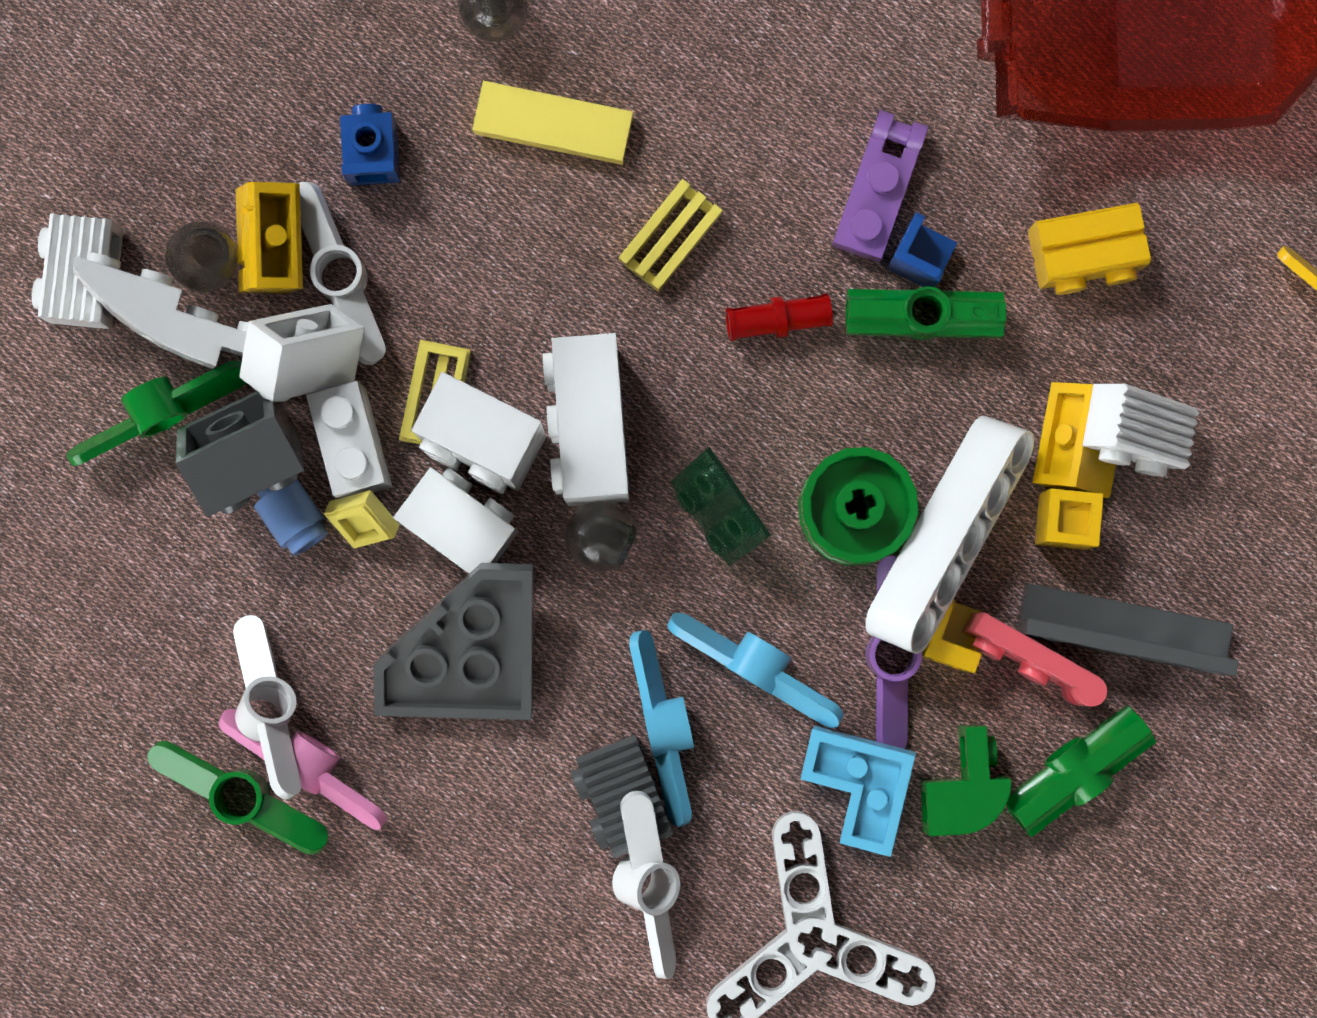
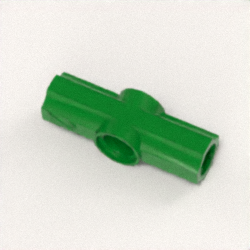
(958, 313)
(1079, 770)

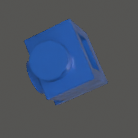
(376, 162)

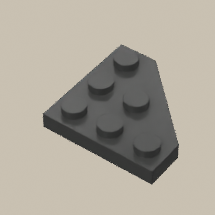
(466, 652)

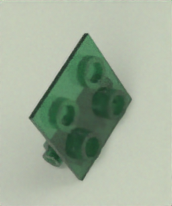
(719, 508)

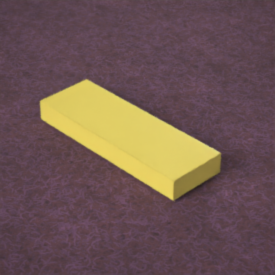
(552, 122)

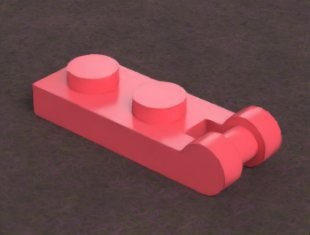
(1036, 661)

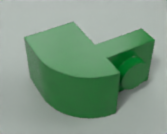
(968, 801)

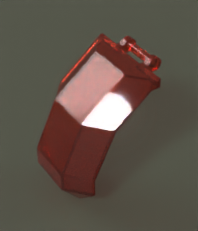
(1149, 61)

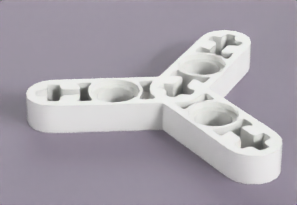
(802, 918)

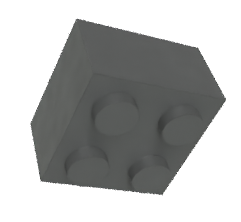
(238, 453)

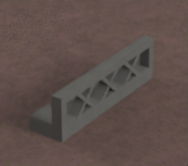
(1126, 630)

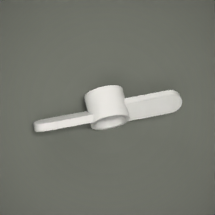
(327, 246)
(263, 684)
(664, 885)

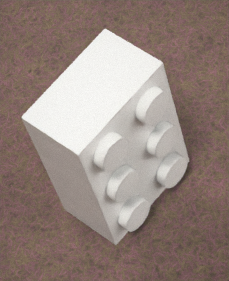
(587, 419)
(480, 432)

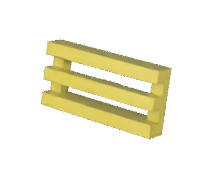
(696, 201)
(424, 350)

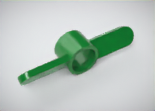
(158, 407)
(268, 814)

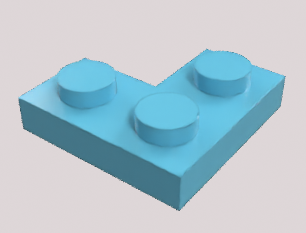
(873, 775)

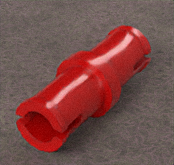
(779, 317)

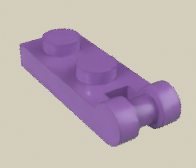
(879, 188)

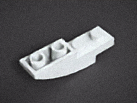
(149, 309)

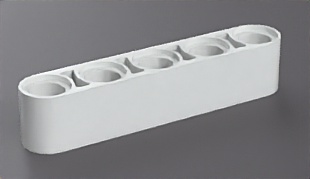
(949, 534)

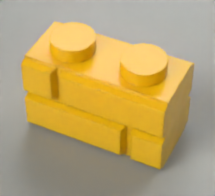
(269, 237)
(1089, 247)

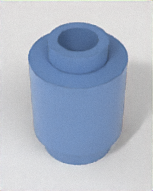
(291, 517)

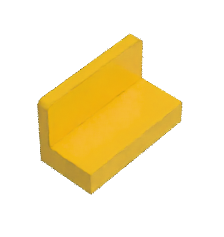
(1060, 455)

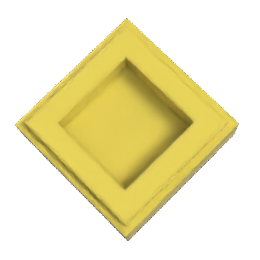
(361, 519)

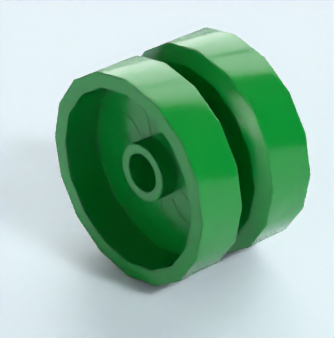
(887, 500)

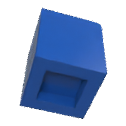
(922, 254)

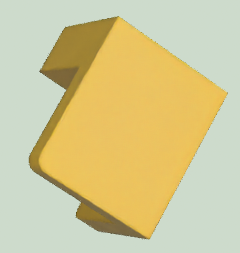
(1069, 519)
(950, 644)

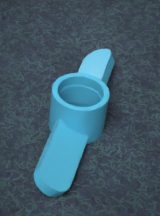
(758, 664)
(666, 727)

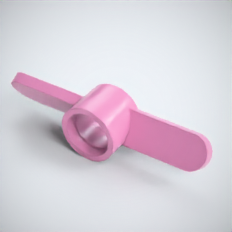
(315, 765)

